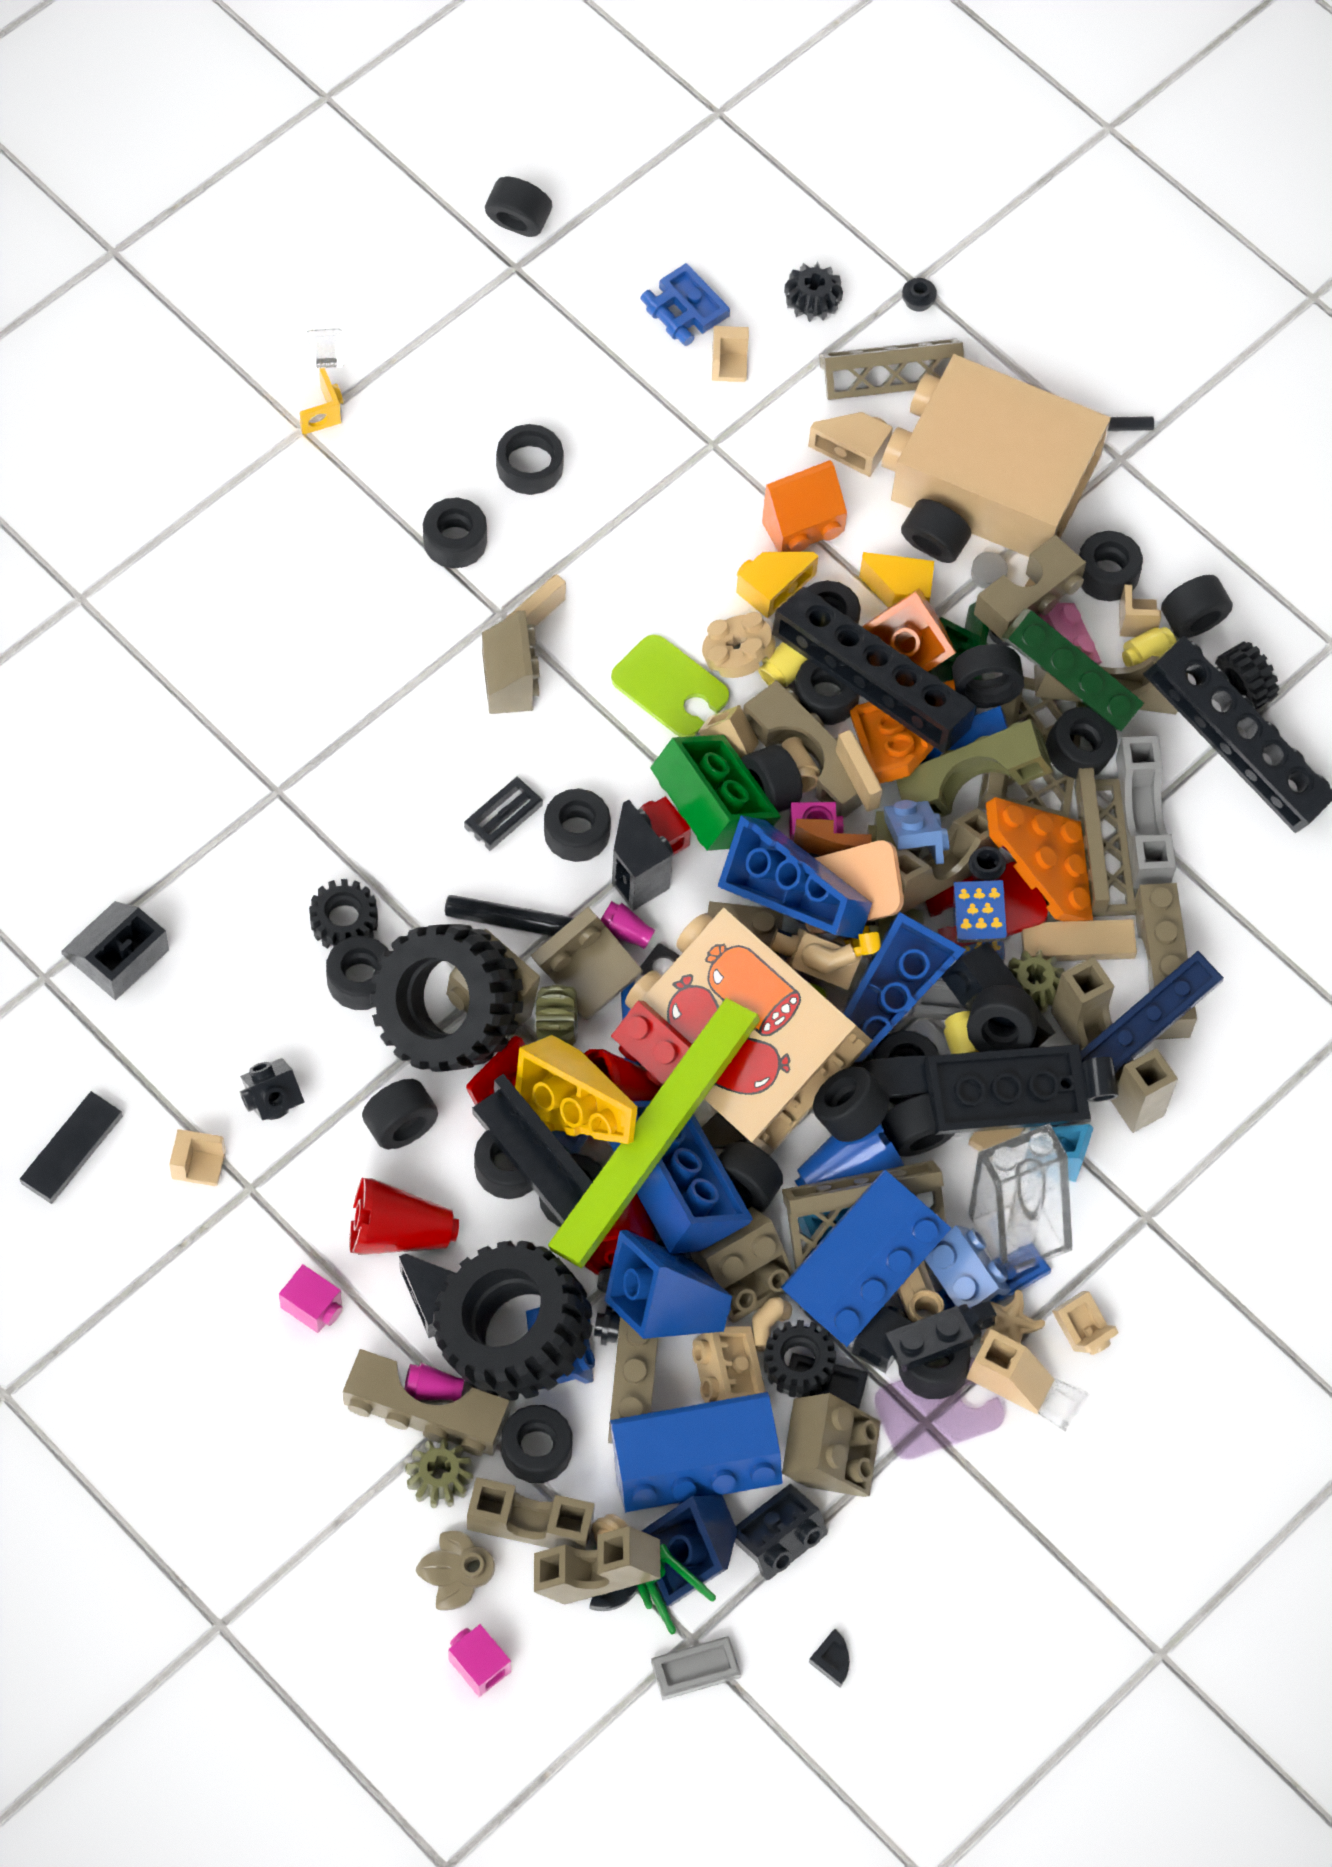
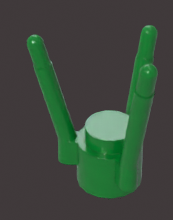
(649, 1588)

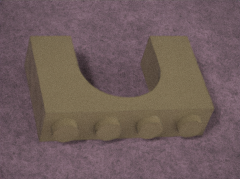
(1083, 1014)

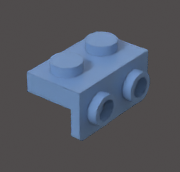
(916, 826)
(966, 1268)

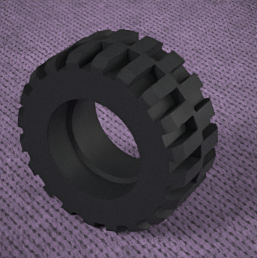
(402, 1004)
(482, 1289)

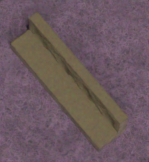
(885, 356)
(1097, 847)

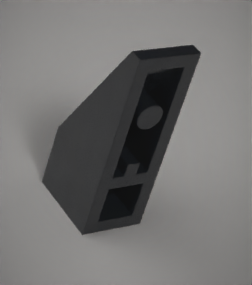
(980, 971)

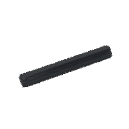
(505, 915)

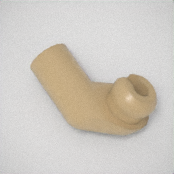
(765, 1317)

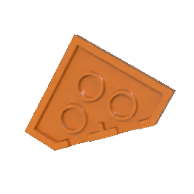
(887, 744)
(1046, 854)

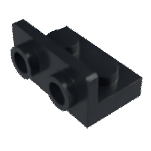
(781, 1531)

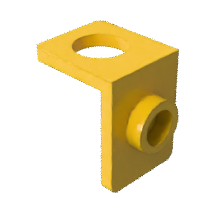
(331, 408)

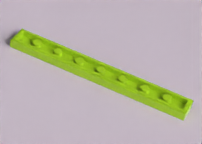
(653, 1133)

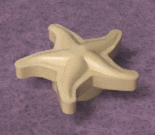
(1011, 1320)

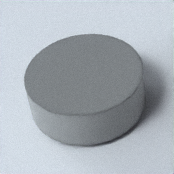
(988, 568)

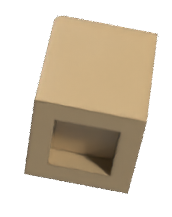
(729, 353)
(1137, 614)
(735, 727)
(197, 1157)

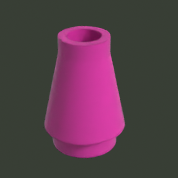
(627, 925)
(432, 1384)

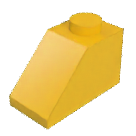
(896, 576)
(774, 578)

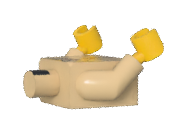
(825, 958)

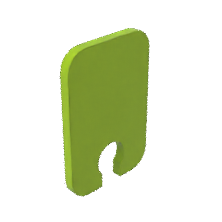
(663, 679)

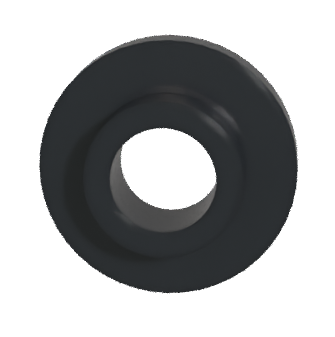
(916, 301)
(607, 1326)

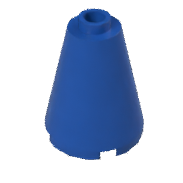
(844, 1159)

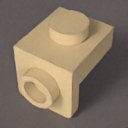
(1084, 1324)

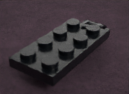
(1016, 1088)

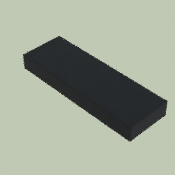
(71, 1147)

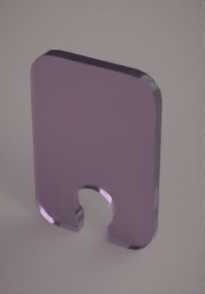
(928, 1425)

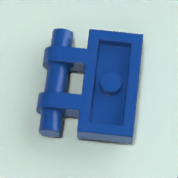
(692, 297)

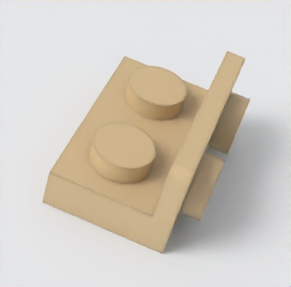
(727, 1364)

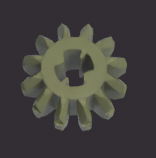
(1038, 970)
(557, 1013)
(451, 1481)

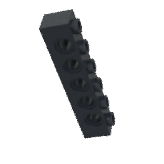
(873, 669)
(1221, 732)

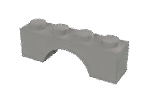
(1140, 785)

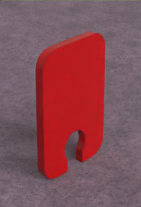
(1022, 905)

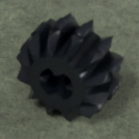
(813, 291)

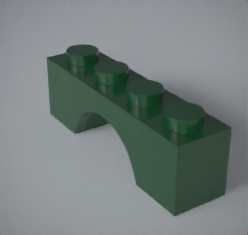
(1072, 669)

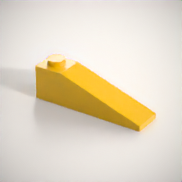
(573, 1092)

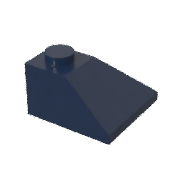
(699, 1537)

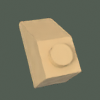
(852, 440)

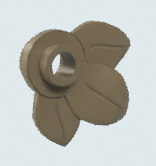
(450, 1569)

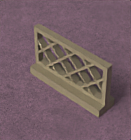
(996, 784)
(844, 1192)

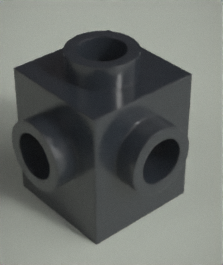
(270, 1089)

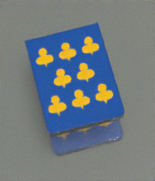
(979, 915)

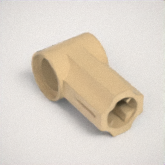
(919, 1294)

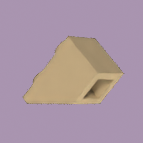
(1011, 1372)

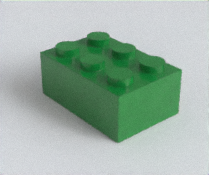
(711, 788)

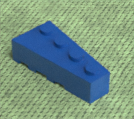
(785, 878)
(898, 977)

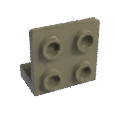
(589, 961)

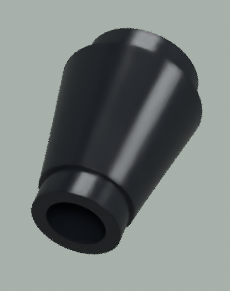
(987, 864)

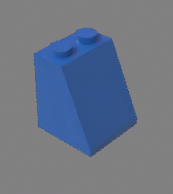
(663, 1291)

